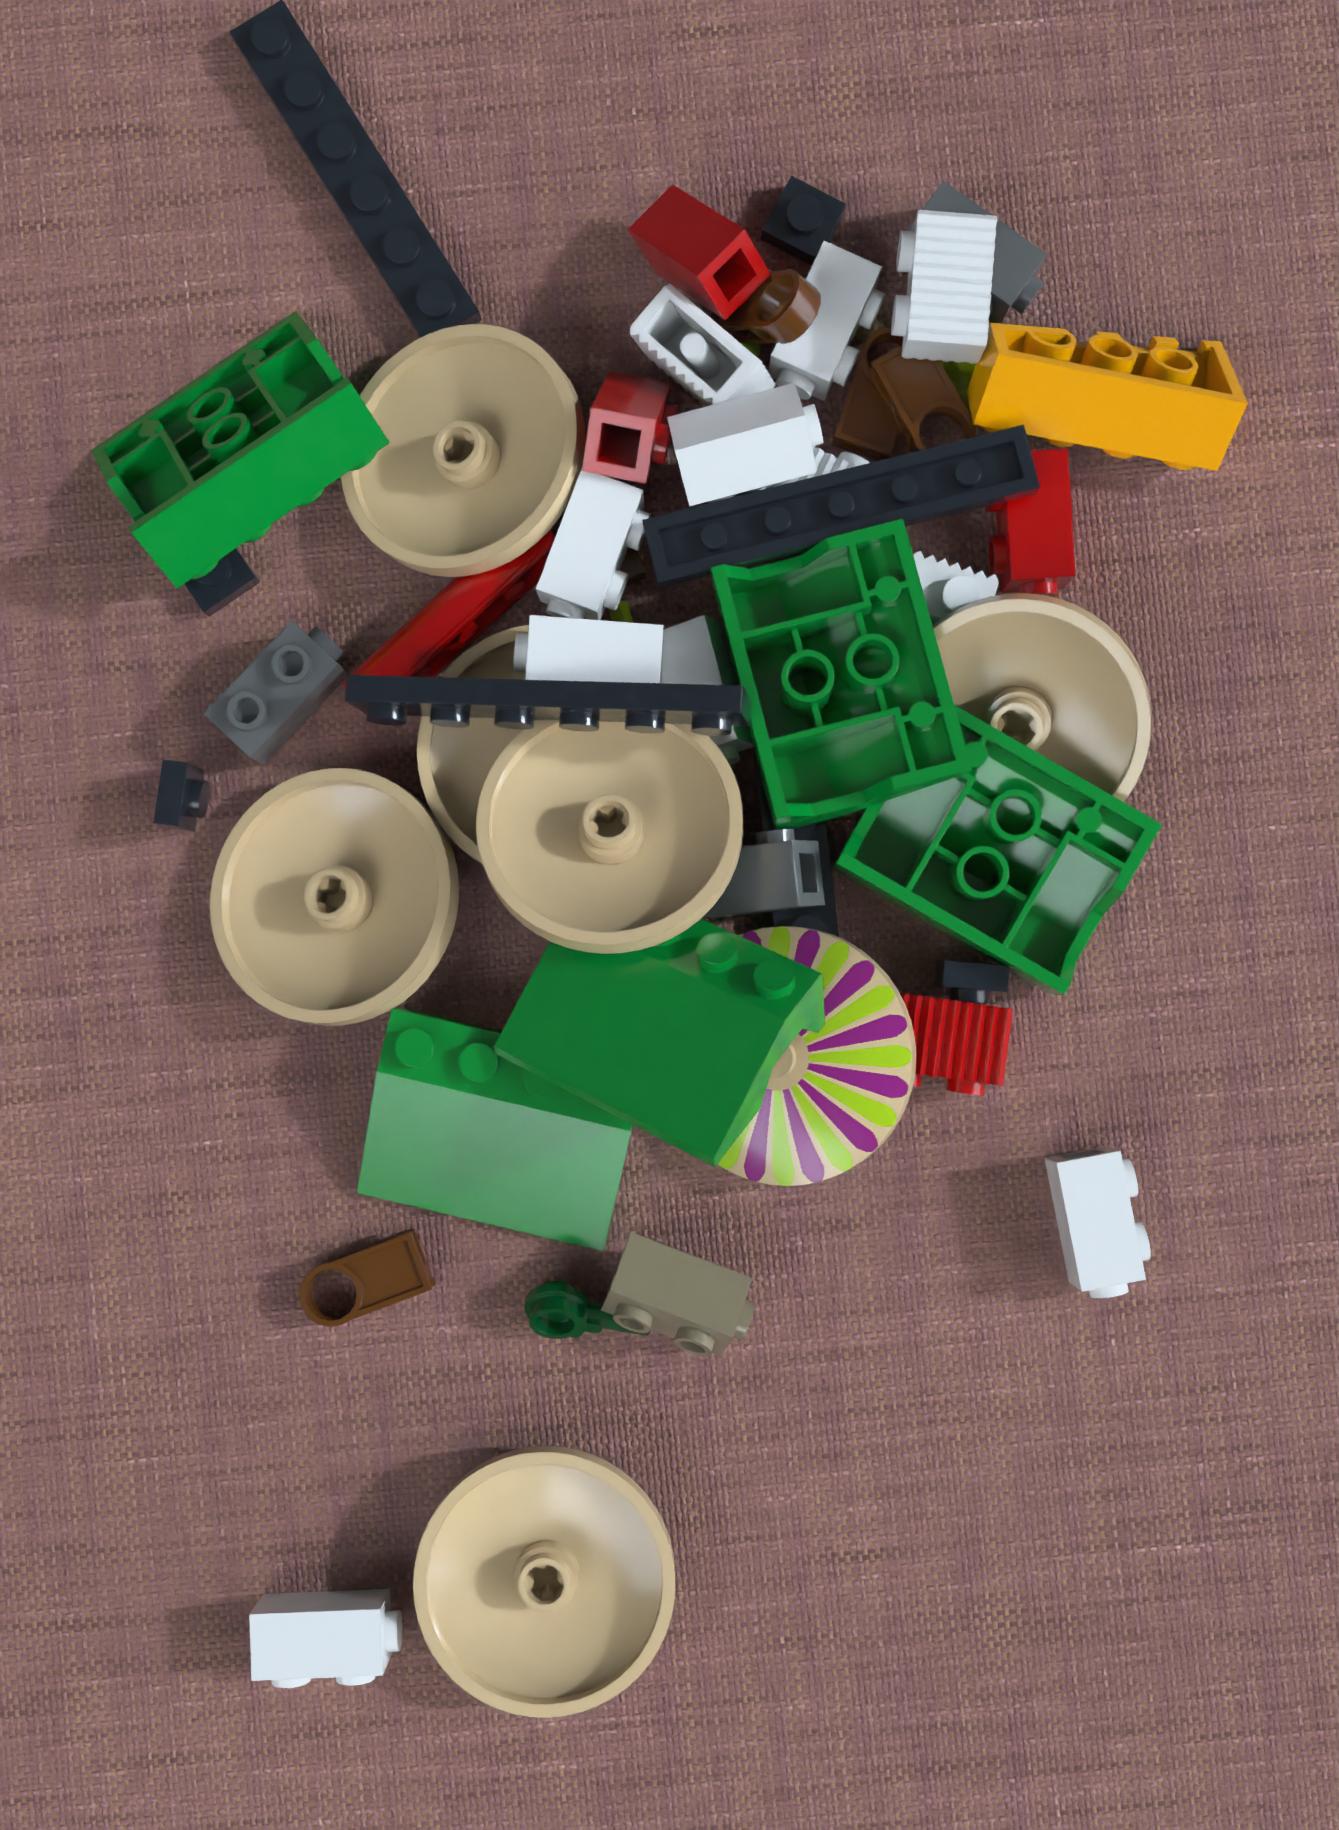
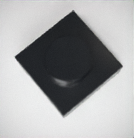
(803, 220)
(223, 584)
(181, 796)
(971, 980)

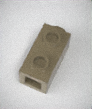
(678, 1297)

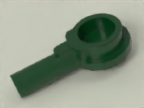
(563, 1311)

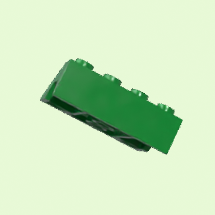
(238, 450)
(840, 676)
(1003, 856)
(666, 1032)
(487, 1137)

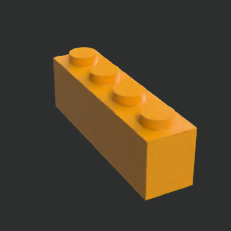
(1109, 394)

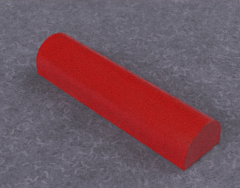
(456, 617)

